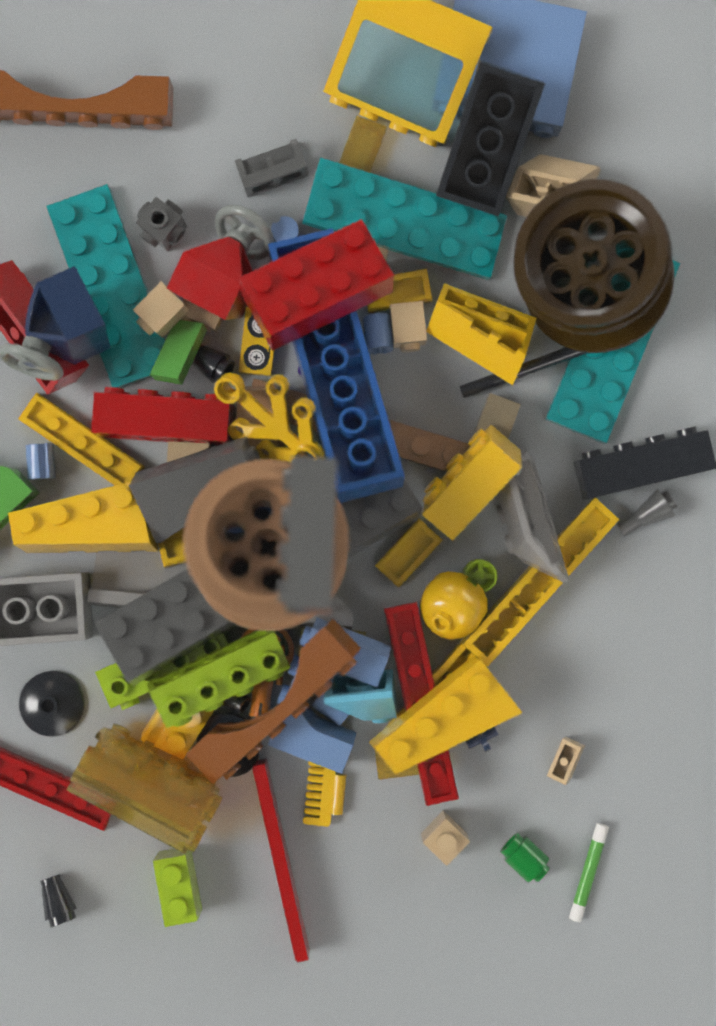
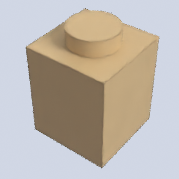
(160, 311)
(408, 326)
(445, 838)

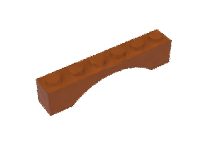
(137, 102)
(319, 660)

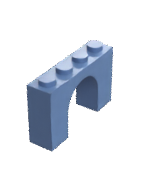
(315, 737)

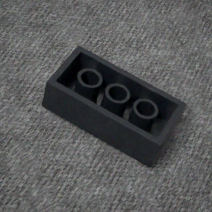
(490, 137)

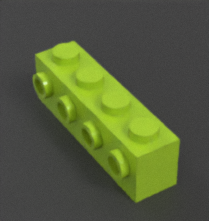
(217, 677)
(122, 693)

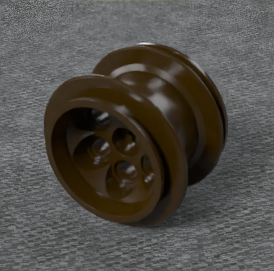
(570, 218)

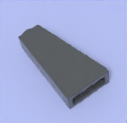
(170, 489)

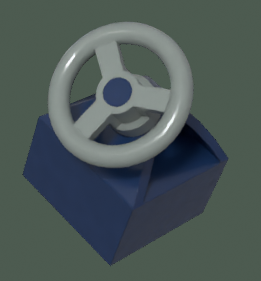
(60, 322)

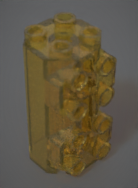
(146, 790)

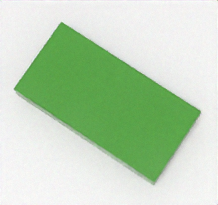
(178, 352)

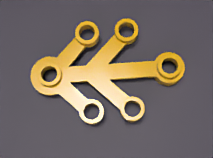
(274, 425)

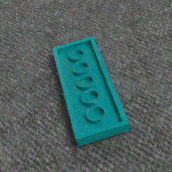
(405, 218)
(101, 252)
(598, 383)

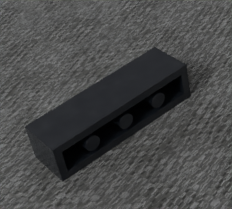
(645, 464)

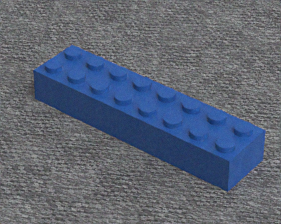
(346, 399)

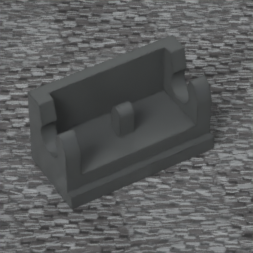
(272, 168)

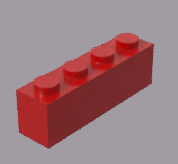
(14, 303)

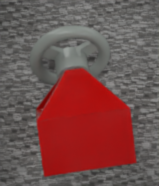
(212, 270)

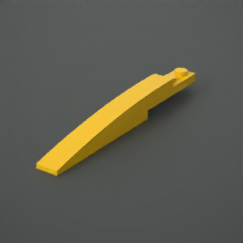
(527, 594)

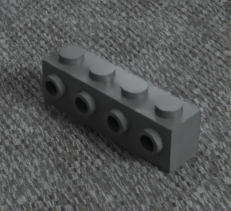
(310, 535)

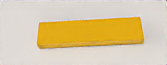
(79, 441)

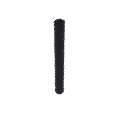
(527, 368)

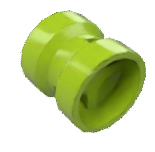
(485, 575)

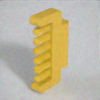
(331, 797)

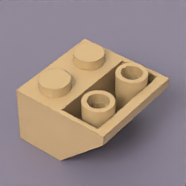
(541, 177)

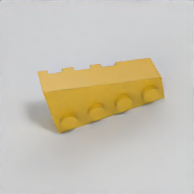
(85, 522)
(446, 716)

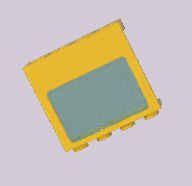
(407, 64)

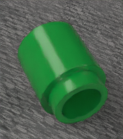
(525, 858)

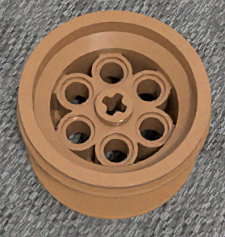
(231, 503)

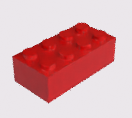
(316, 284)
(161, 418)

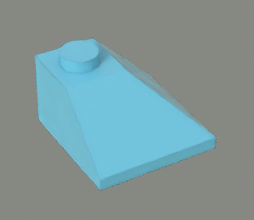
(363, 699)

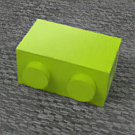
(177, 887)

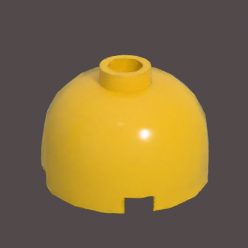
(453, 605)

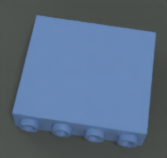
(534, 41)

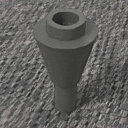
(654, 509)

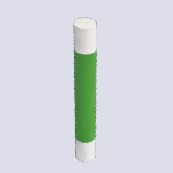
(588, 873)

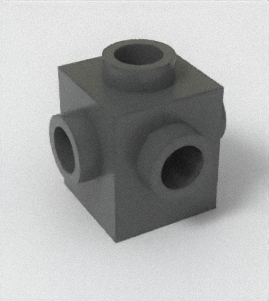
(163, 234)

